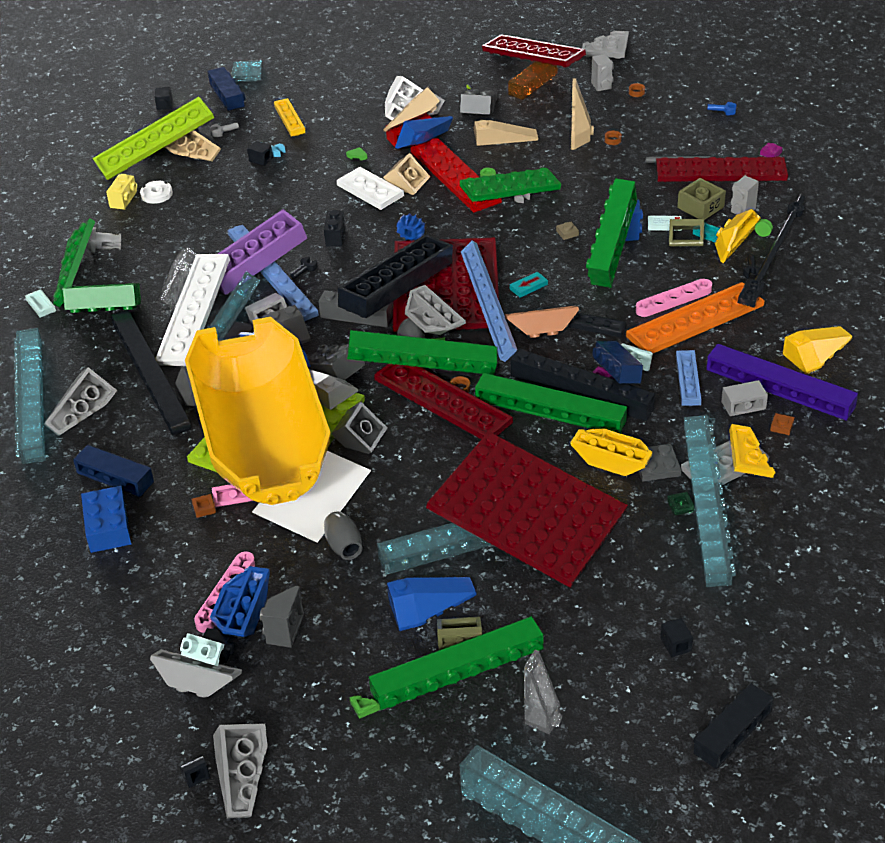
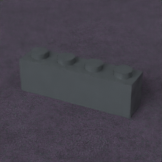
(329, 309)

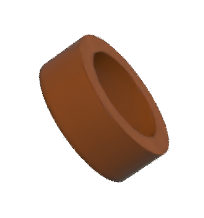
(636, 86)
(613, 134)
(461, 380)

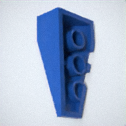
(422, 130)
(421, 598)

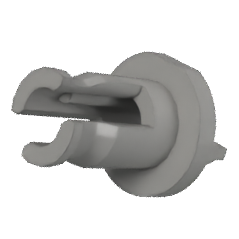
(103, 241)

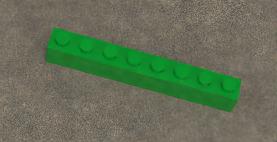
(422, 352)
(551, 403)
(455, 663)

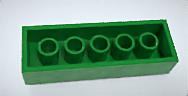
(612, 232)

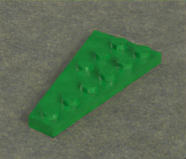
(73, 254)

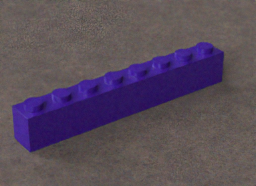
(783, 381)

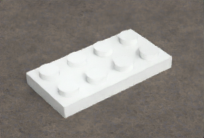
(370, 188)

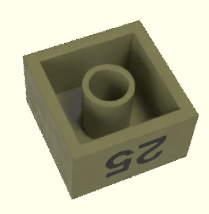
(701, 199)

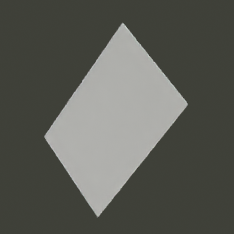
(329, 494)

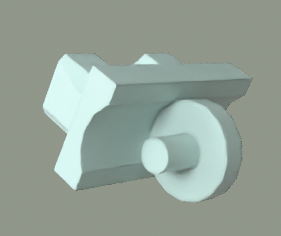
(642, 356)
(201, 649)

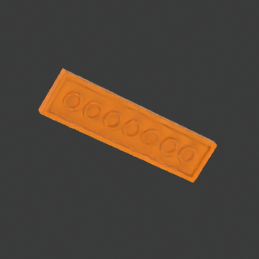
(690, 320)

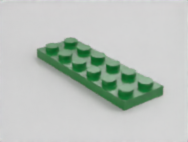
(510, 184)

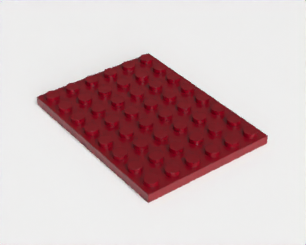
(454, 283)
(528, 508)

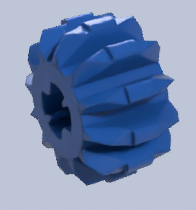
(410, 227)

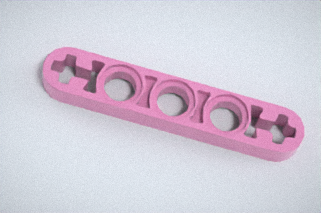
(649, 306)
(235, 568)

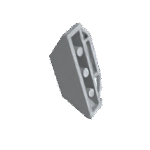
(431, 312)
(191, 674)

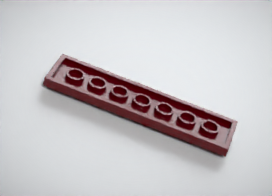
(534, 50)
(721, 169)
(444, 399)

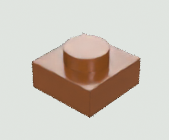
(782, 424)
(203, 505)

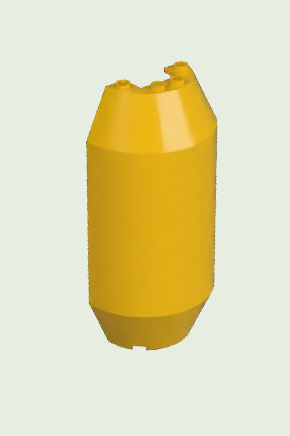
(259, 411)

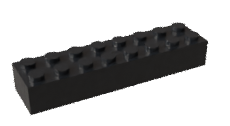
(394, 276)

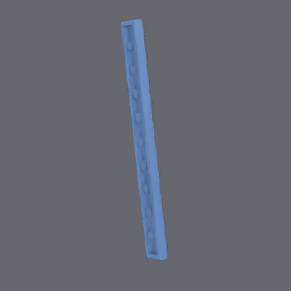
(281, 282)
(489, 301)

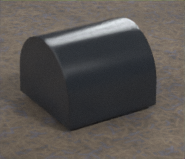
(195, 771)

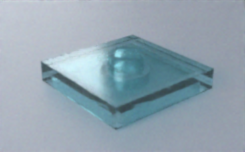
(247, 70)

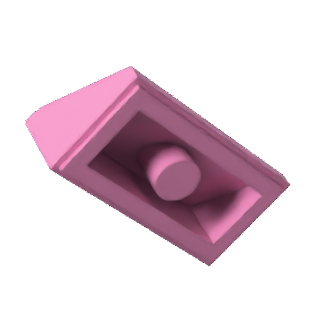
(228, 495)

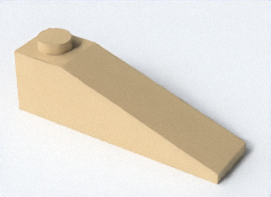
(417, 107)
(580, 119)
(494, 132)
(194, 146)

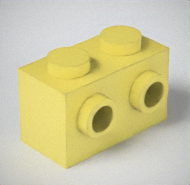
(121, 191)

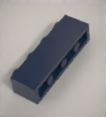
(226, 88)
(618, 362)
(113, 470)

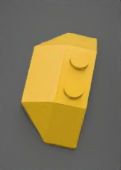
(735, 232)
(611, 450)

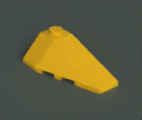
(813, 347)

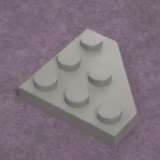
(611, 45)

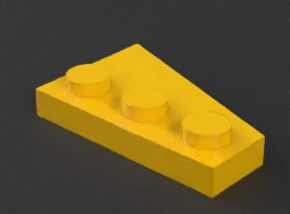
(746, 452)

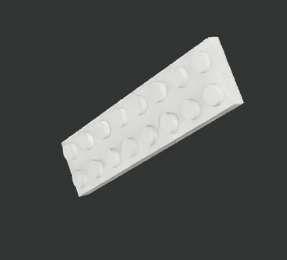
(192, 307)

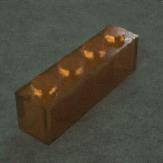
(531, 79)

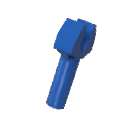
(729, 108)

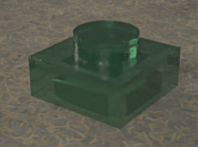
(680, 503)

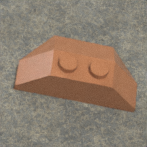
(543, 321)

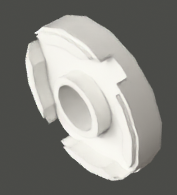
(156, 192)

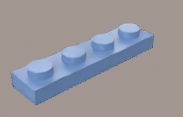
(688, 378)

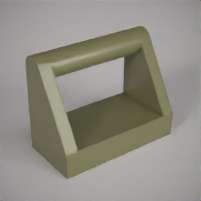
(686, 224)
(453, 636)

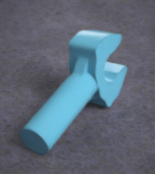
(277, 149)

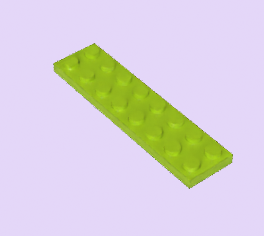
(153, 138)

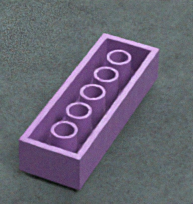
(261, 247)

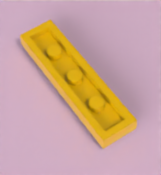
(289, 117)

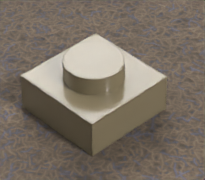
(567, 230)

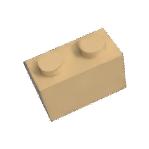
(407, 175)

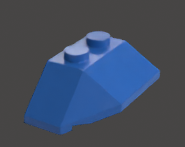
(241, 602)

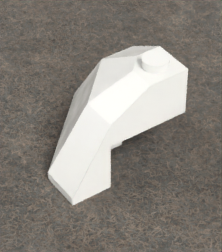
(401, 94)

